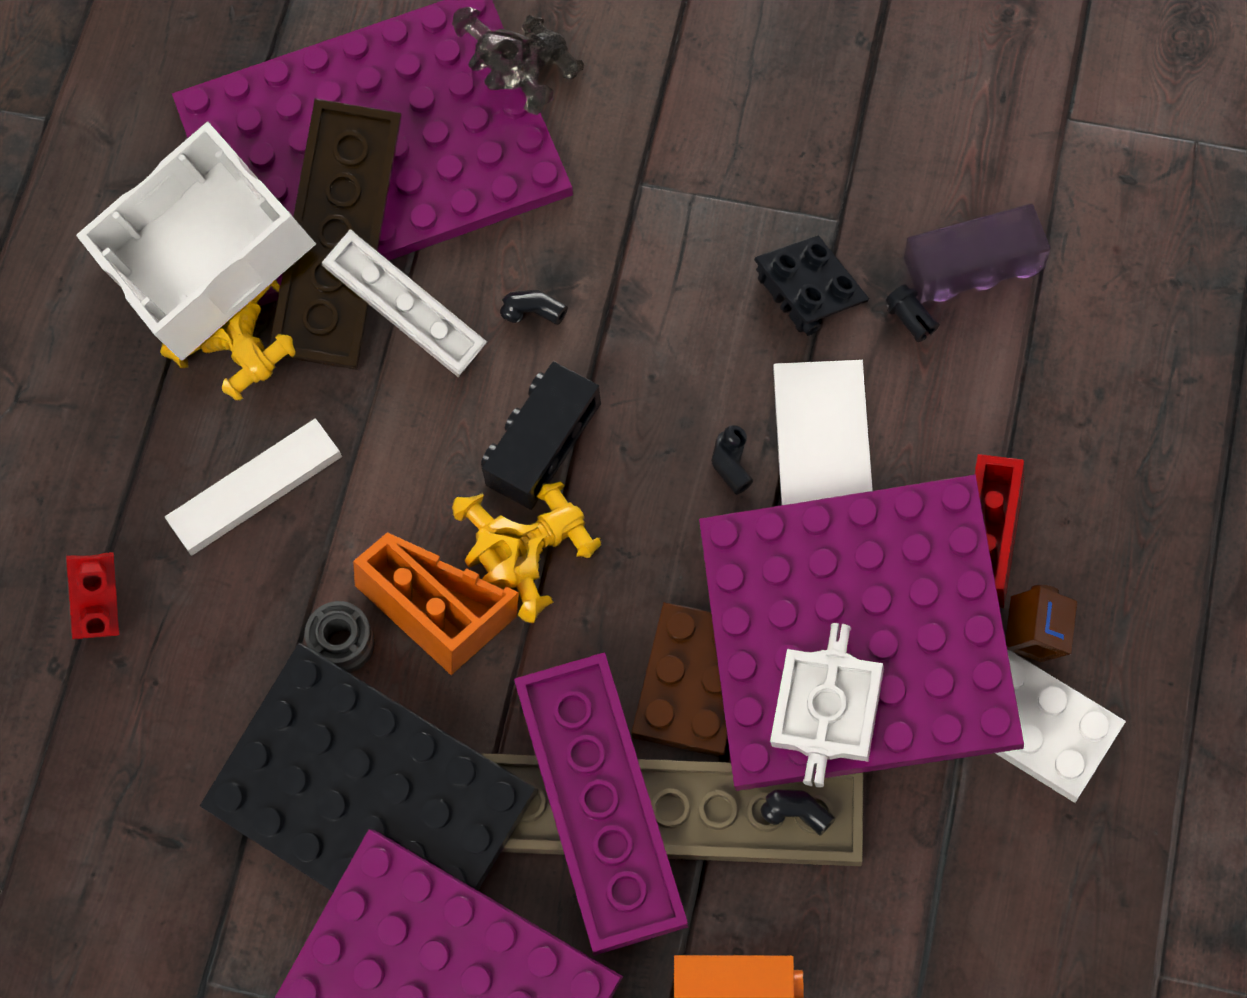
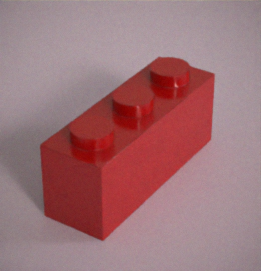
(1000, 493)

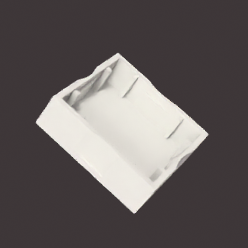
(195, 241)

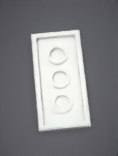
(821, 430)

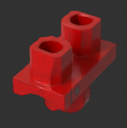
(92, 595)

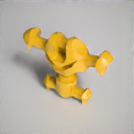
(246, 350)
(513, 549)

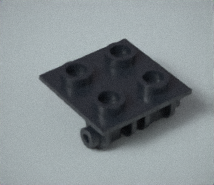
(808, 282)

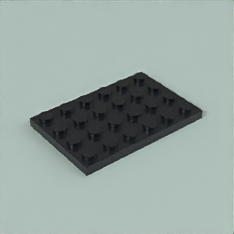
(346, 759)

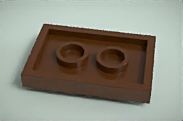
(683, 686)

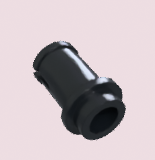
(911, 312)

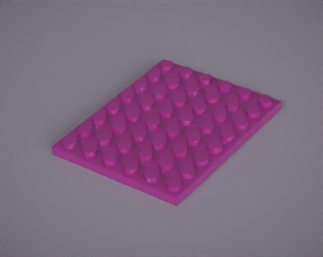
(460, 149)

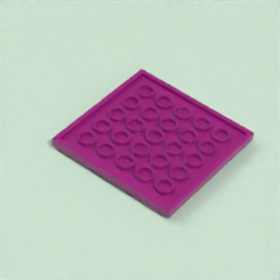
(919, 597)

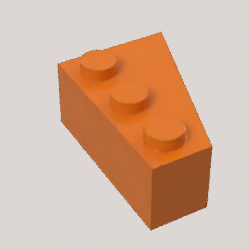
(433, 602)

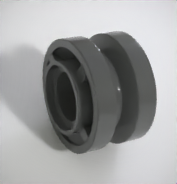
(338, 617)

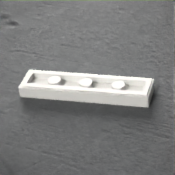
(404, 303)
(253, 487)

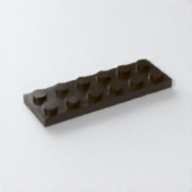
(339, 190)

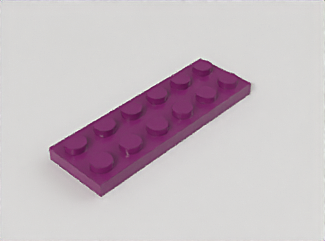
(600, 804)

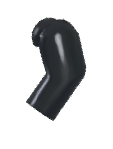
(532, 301)
(727, 458)
(796, 804)

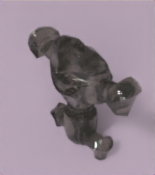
(515, 57)

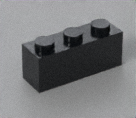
(540, 434)

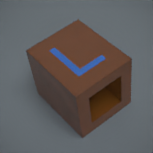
(1041, 623)

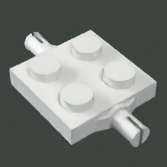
(827, 705)

